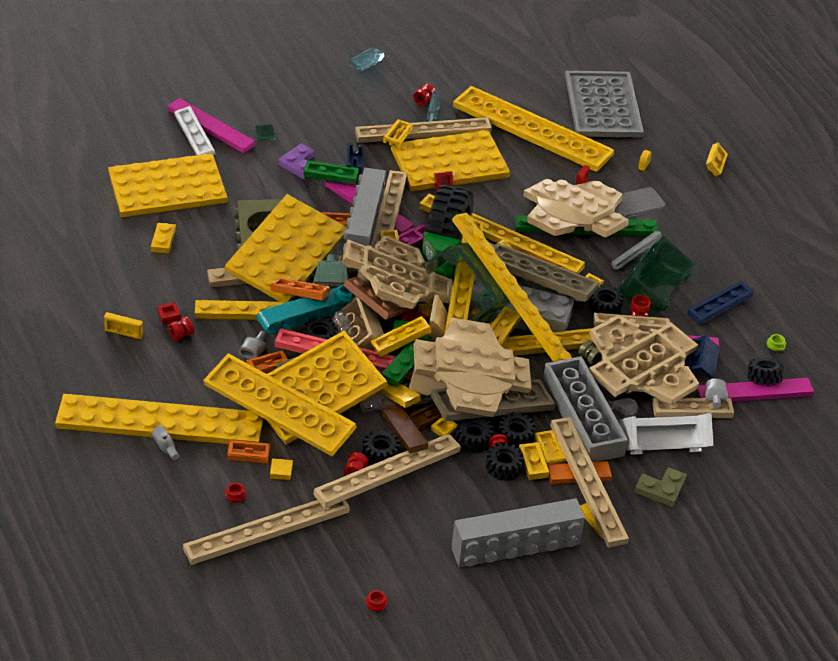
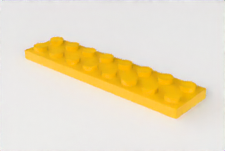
(280, 404)

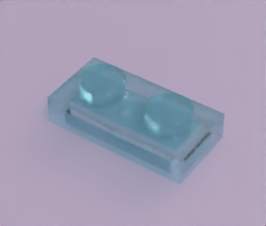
(366, 59)
(433, 107)

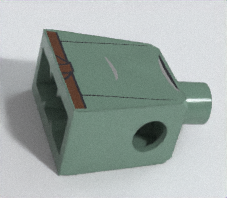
(331, 272)

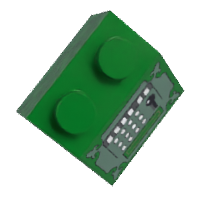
(433, 245)

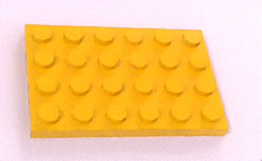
(468, 155)
(167, 185)
(286, 247)
(332, 375)

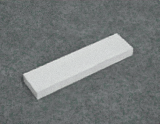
(194, 131)

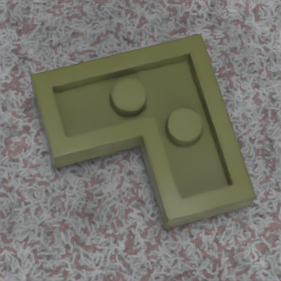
(662, 491)

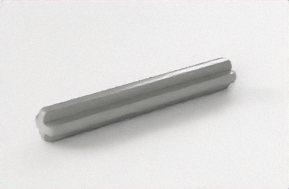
(635, 251)

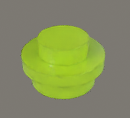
(776, 342)

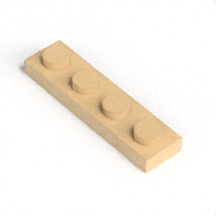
(644, 323)
(692, 407)

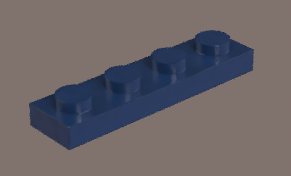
(720, 302)

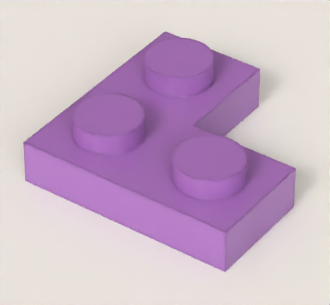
(296, 159)

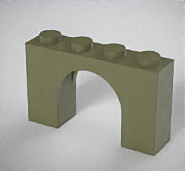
(251, 214)

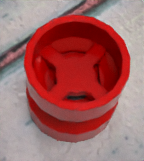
(423, 95)
(640, 306)
(181, 328)
(356, 462)

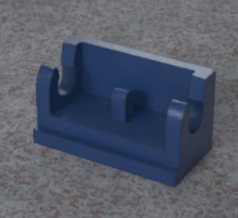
(355, 158)

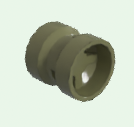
(590, 352)

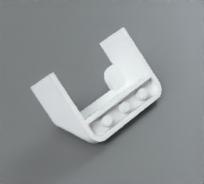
(668, 433)

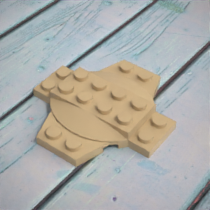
(570, 206)
(396, 272)
(643, 360)
(472, 366)

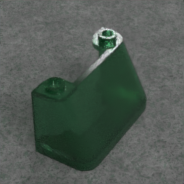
(657, 274)

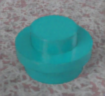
(343, 294)

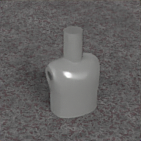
(253, 346)
(716, 392)
(165, 442)

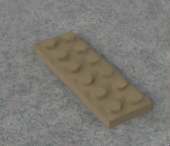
(546, 274)
(513, 401)

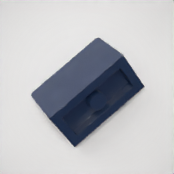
(704, 358)

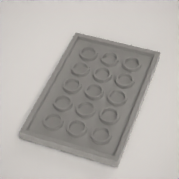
(604, 104)

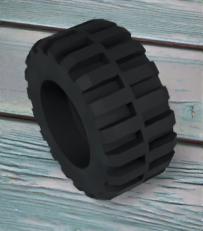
(447, 203)

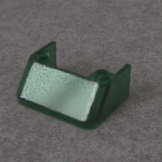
(492, 298)

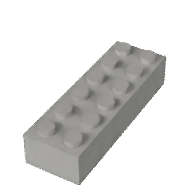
(365, 207)
(552, 307)
(582, 400)
(517, 532)

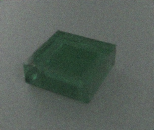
(265, 132)

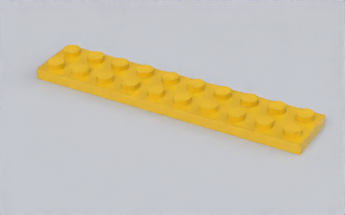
(534, 128)
(141, 417)

